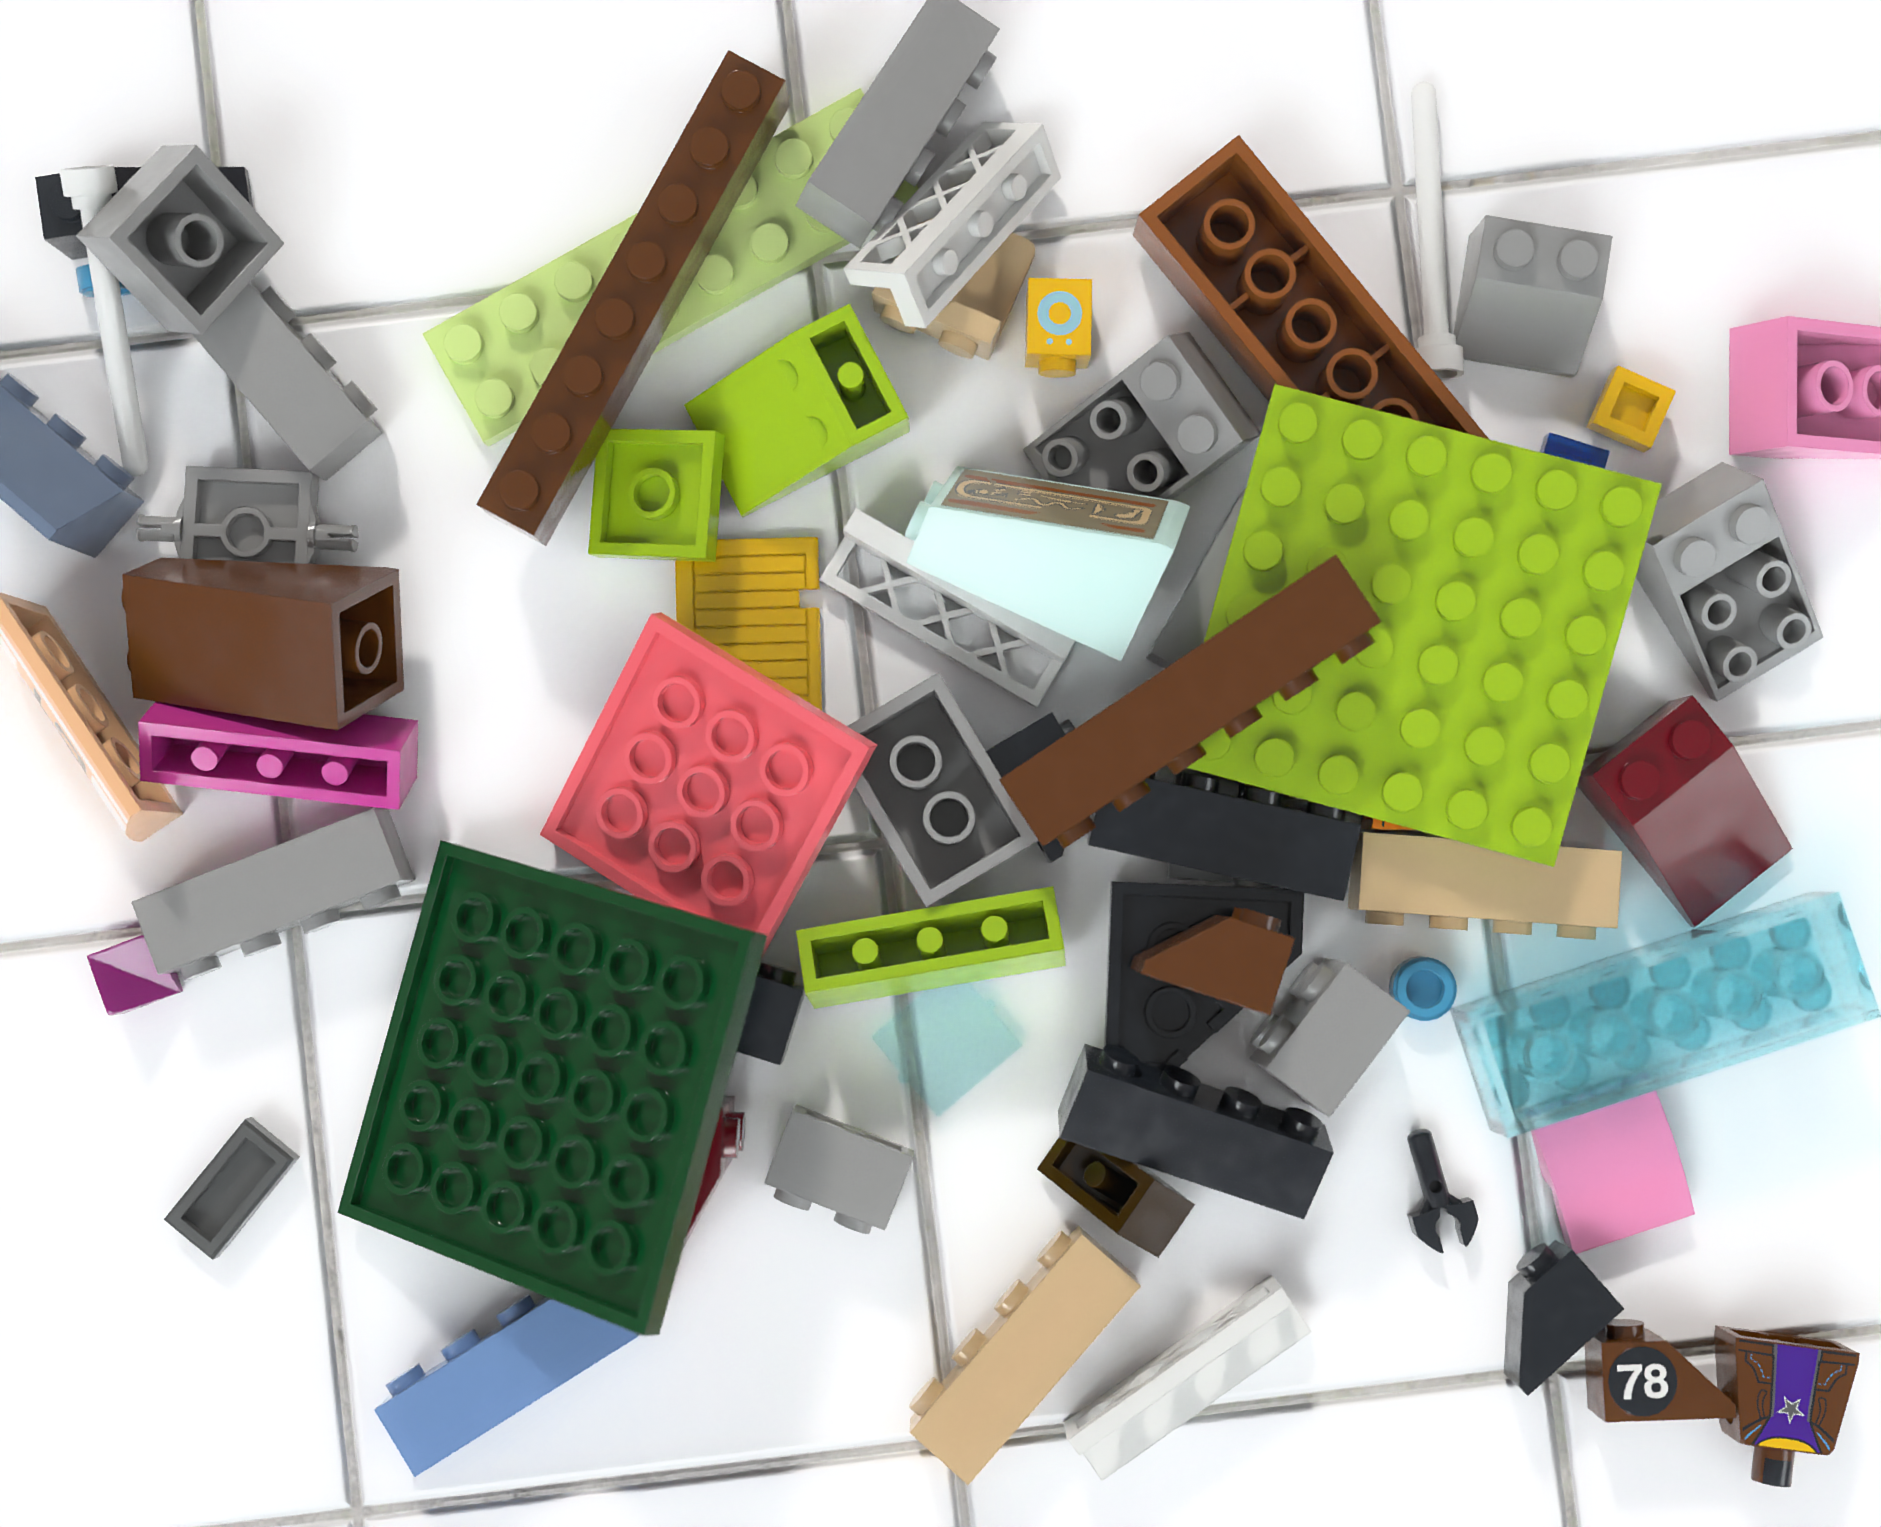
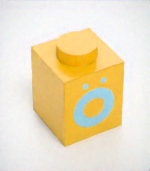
(1058, 325)

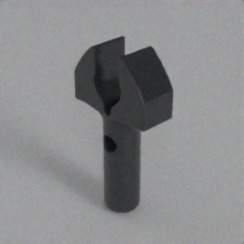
(1437, 1196)

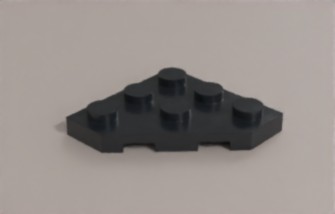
(1157, 1018)

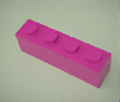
(360, 764)

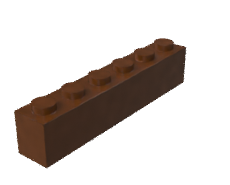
(1191, 701)

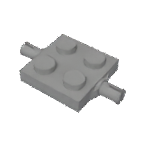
(248, 518)

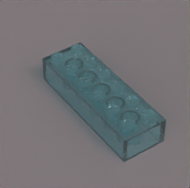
(1665, 1012)

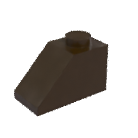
(1118, 1193)

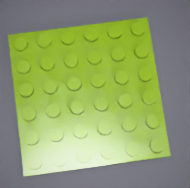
(1495, 609)

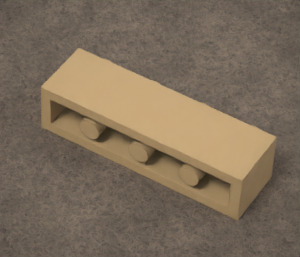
(1466, 881)
(1022, 1353)

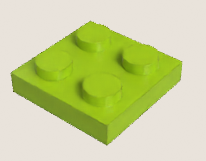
(657, 495)

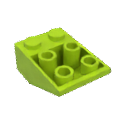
(800, 410)

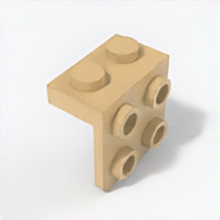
(979, 310)

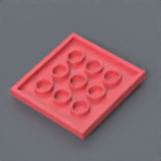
(706, 783)

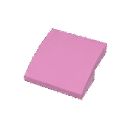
(1613, 1172)

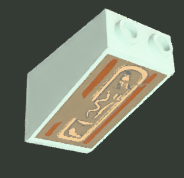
(1049, 550)

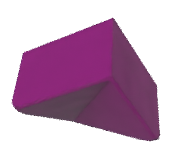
(129, 977)

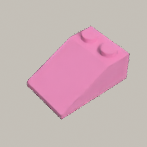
(1805, 389)

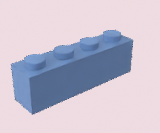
(492, 1377)

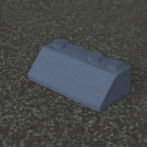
(57, 481)

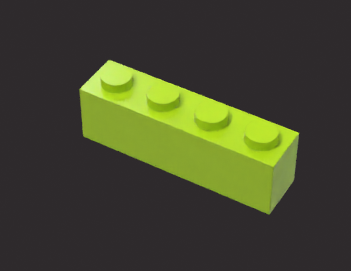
(931, 947)

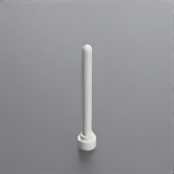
(90, 191)
(1437, 344)

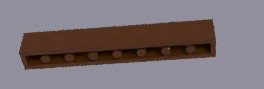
(636, 298)

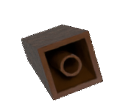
(265, 638)

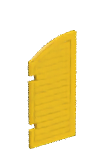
(753, 607)

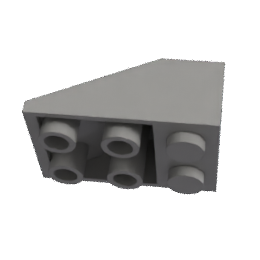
(1148, 427)
(1726, 579)

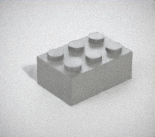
(937, 791)

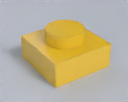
(1631, 409)

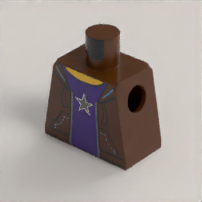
(1785, 1395)

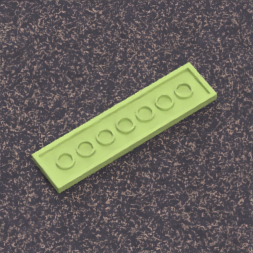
(510, 340)

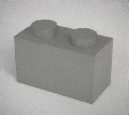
(838, 1169)

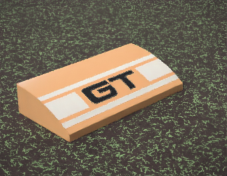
(83, 717)

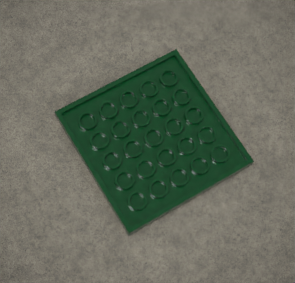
(553, 1083)

